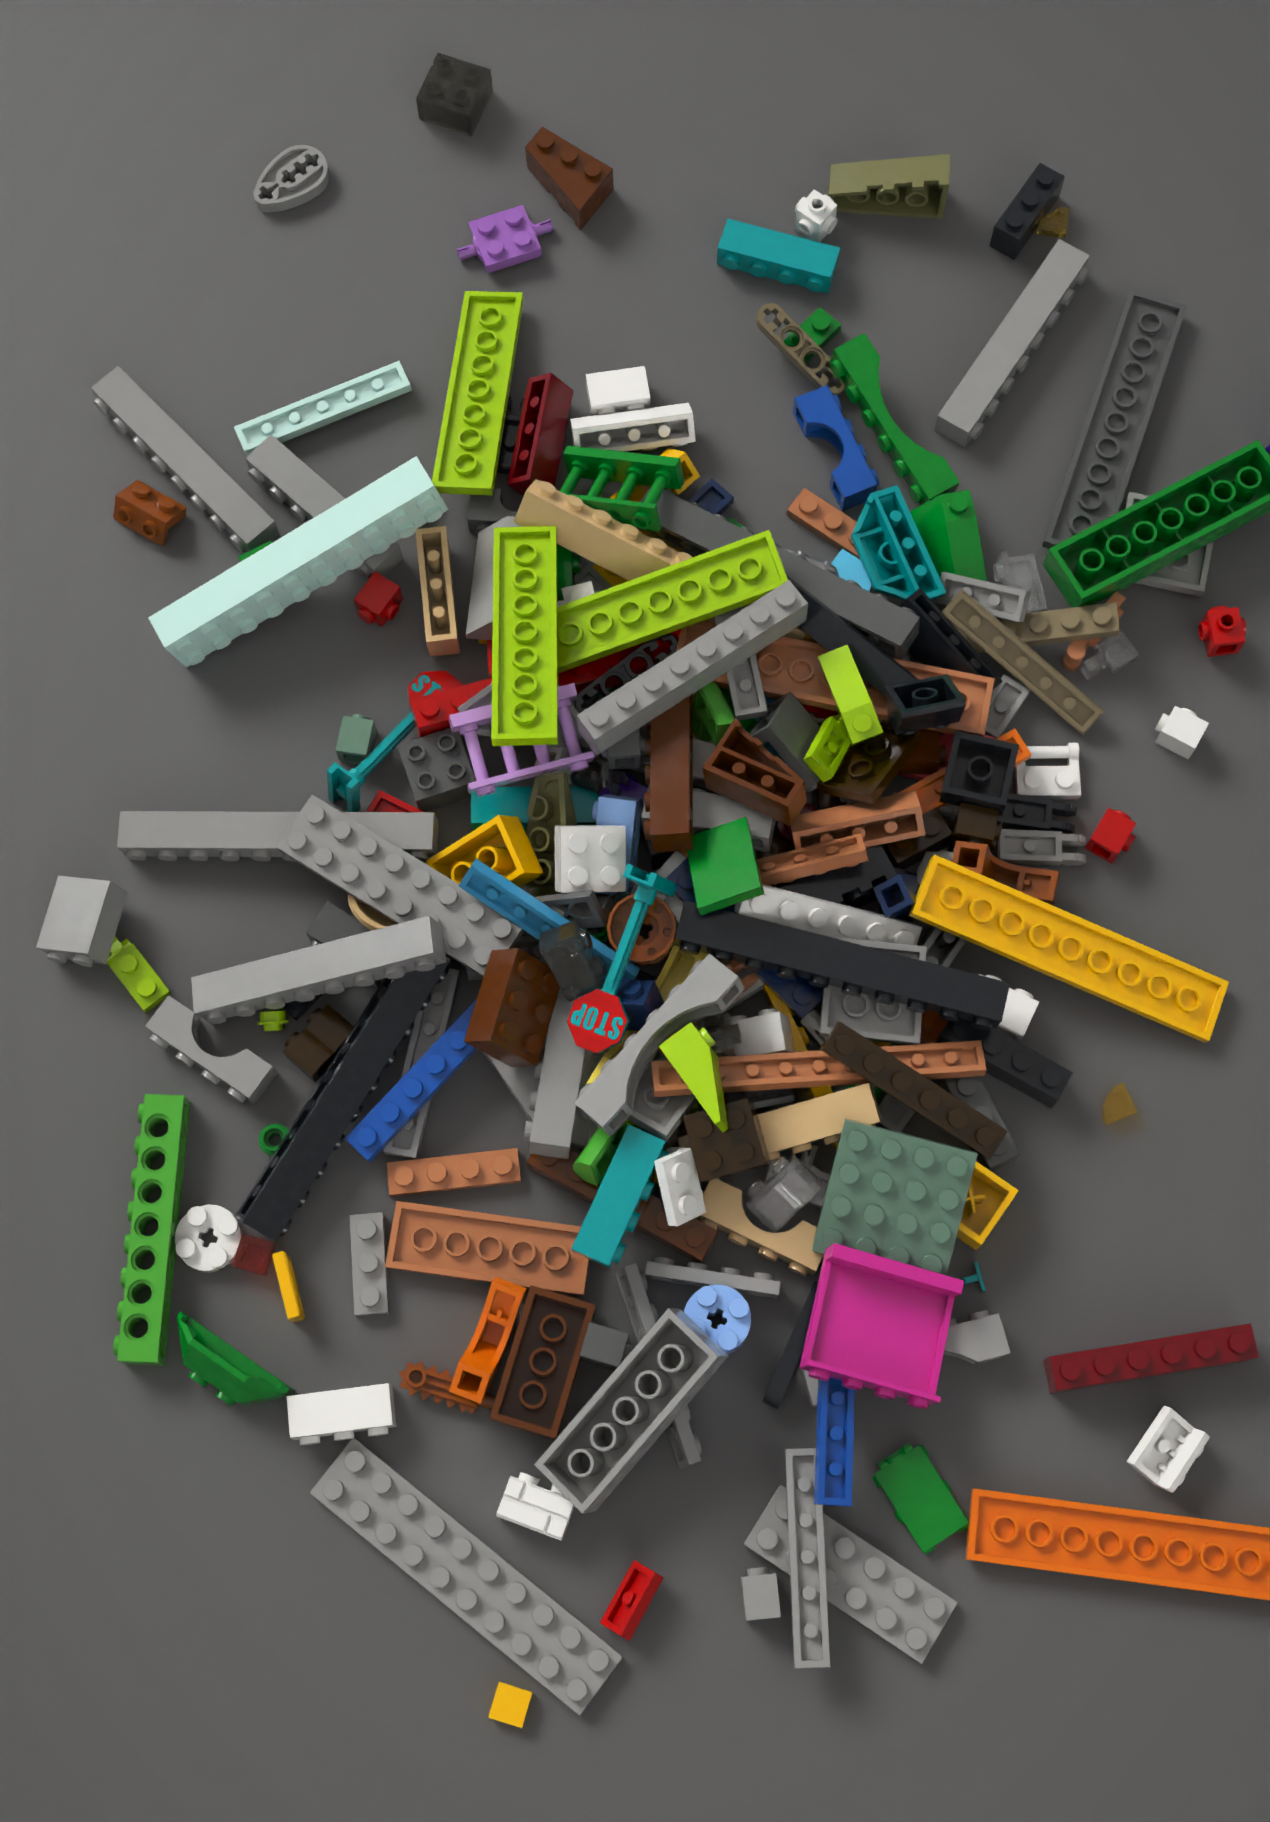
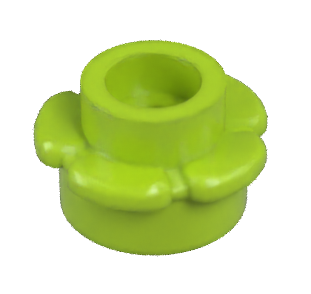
(273, 1020)

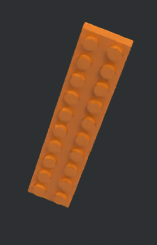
(1119, 1544)

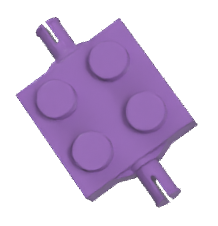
(505, 239)

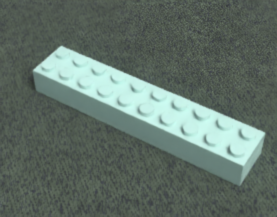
(299, 563)

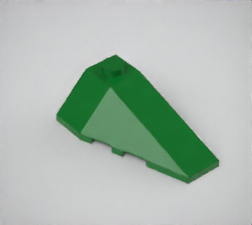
(951, 534)

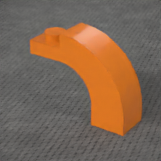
(490, 1341)

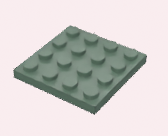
(895, 1196)

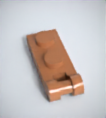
(1077, 649)

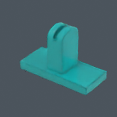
(975, 1278)

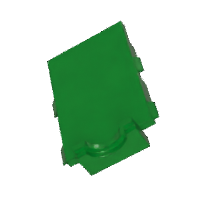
(919, 1497)

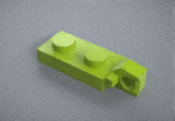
(828, 748)
(137, 974)

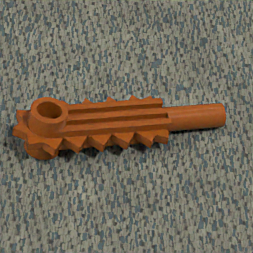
(430, 1383)

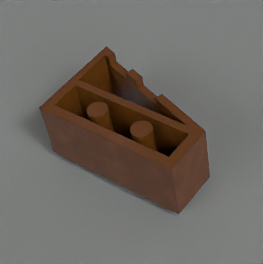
(754, 777)

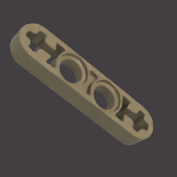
(797, 353)

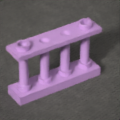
(468, 722)

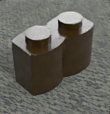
(318, 1043)

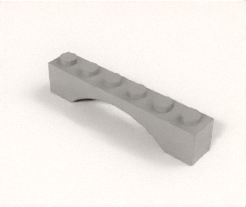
(704, 993)
(971, 1341)

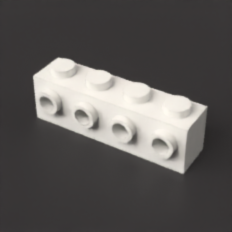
(636, 429)

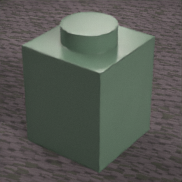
(355, 738)

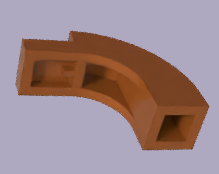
(1031, 881)

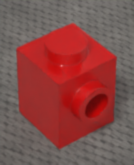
(378, 600)
(1112, 835)

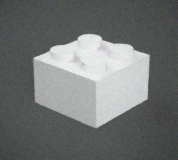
(590, 858)

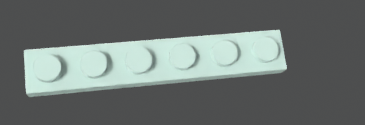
(325, 407)

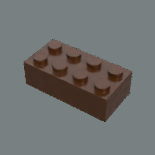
(542, 1363)

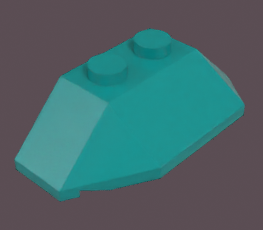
(894, 548)

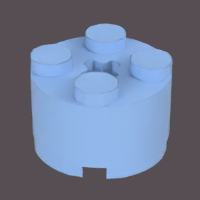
(730, 1305)

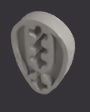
(284, 166)

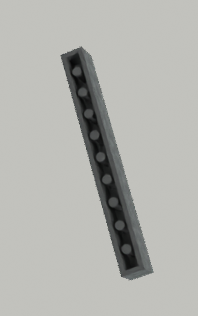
(699, 531)

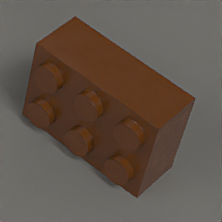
(513, 1008)

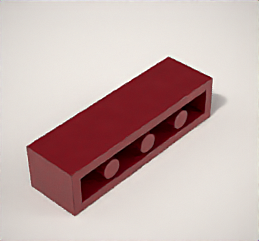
(540, 432)

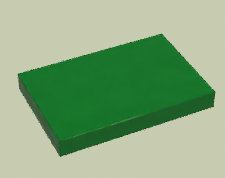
(724, 866)

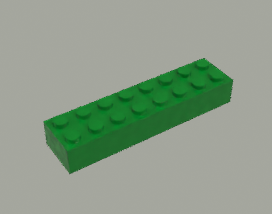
(1162, 527)

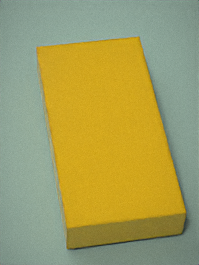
(288, 1286)

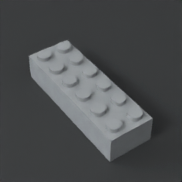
(631, 1410)

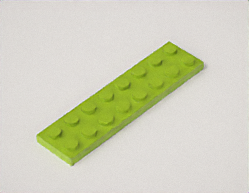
(478, 393)
(667, 600)
(524, 637)

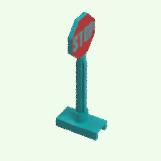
(348, 784)
(599, 1017)

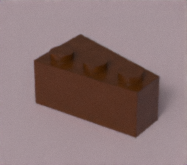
(569, 174)

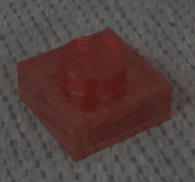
(253, 1255)

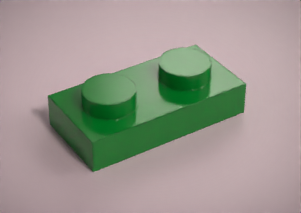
(819, 327)

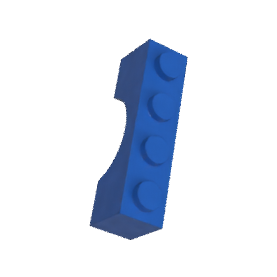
(821, 417)

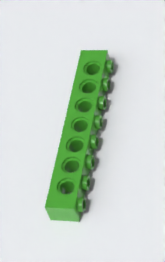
(156, 1311)

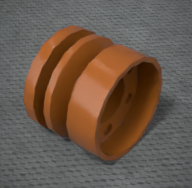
(660, 939)

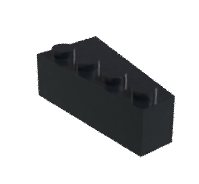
(848, 885)

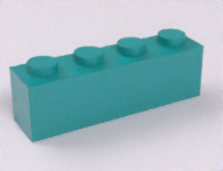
(778, 256)
(515, 802)
(619, 1197)

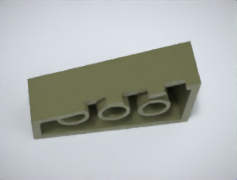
(892, 186)

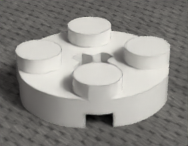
(199, 1221)

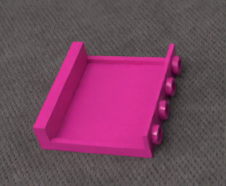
(879, 1325)

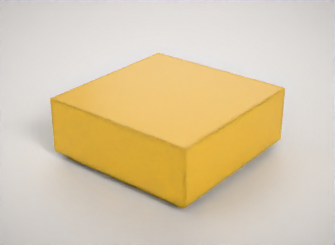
(510, 1704)

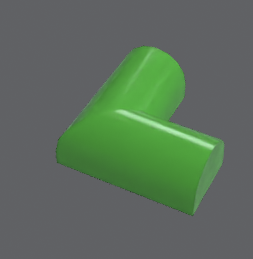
(711, 714)
(597, 1155)

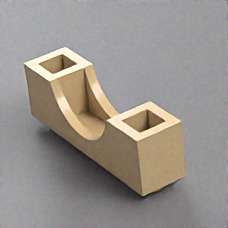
(726, 1213)

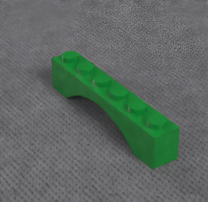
(923, 471)

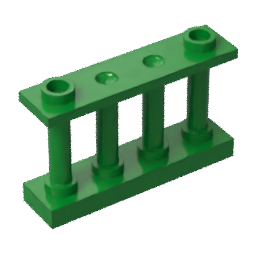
(624, 468)

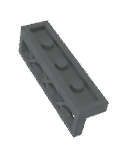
(581, 907)

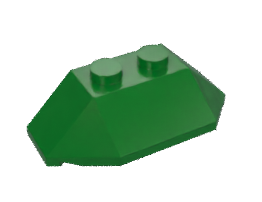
(225, 1367)

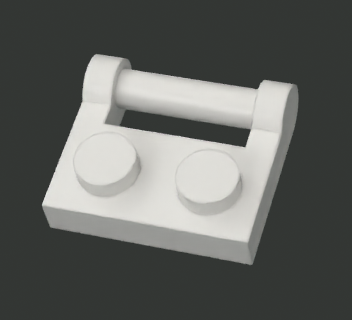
(1050, 781)

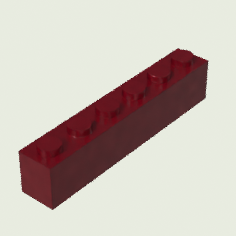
(1150, 1358)

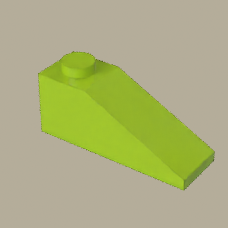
(850, 695)
(699, 1068)

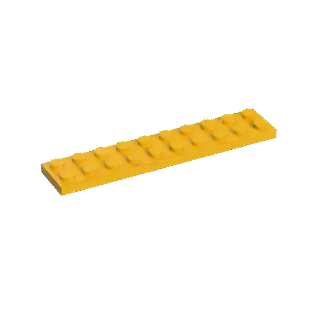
(1069, 948)

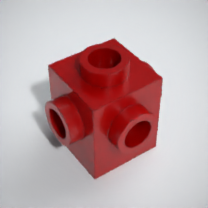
(1222, 631)

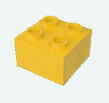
(984, 1205)

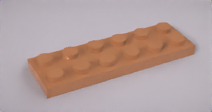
(486, 1246)

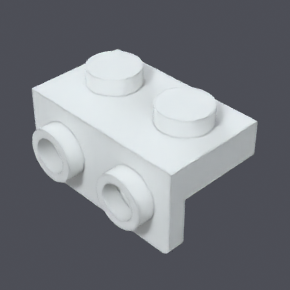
(679, 1186)
(1168, 1450)

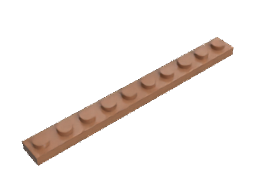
(819, 1069)

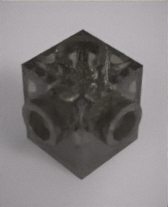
(723, 1033)

